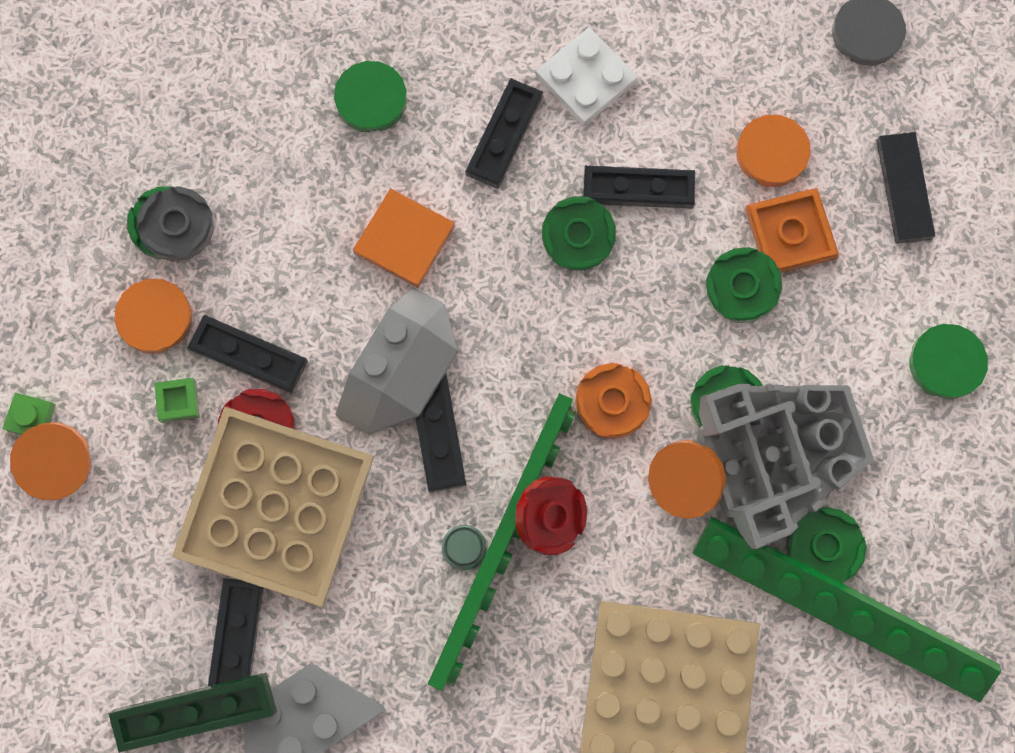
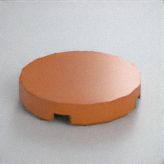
(773, 150)
(153, 316)
(602, 400)
(50, 461)
(687, 479)

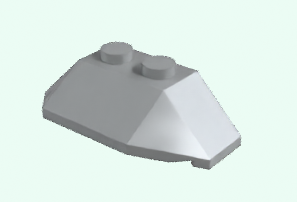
(399, 365)

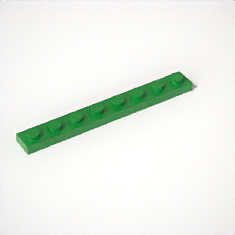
(497, 557)
(848, 610)

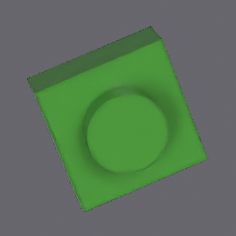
(177, 400)
(26, 413)

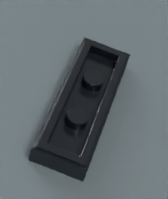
(504, 133)
(640, 186)
(905, 187)
(247, 354)
(440, 442)
(235, 631)

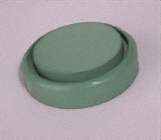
(464, 547)

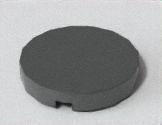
(869, 31)
(175, 224)

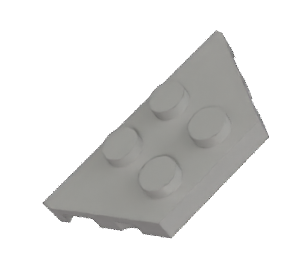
(310, 715)

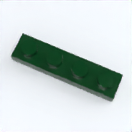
(192, 712)

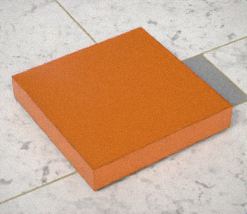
(793, 230)
(404, 238)

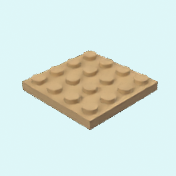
(273, 506)
(668, 682)

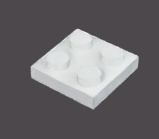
(586, 76)

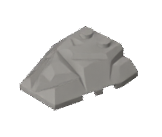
(781, 452)

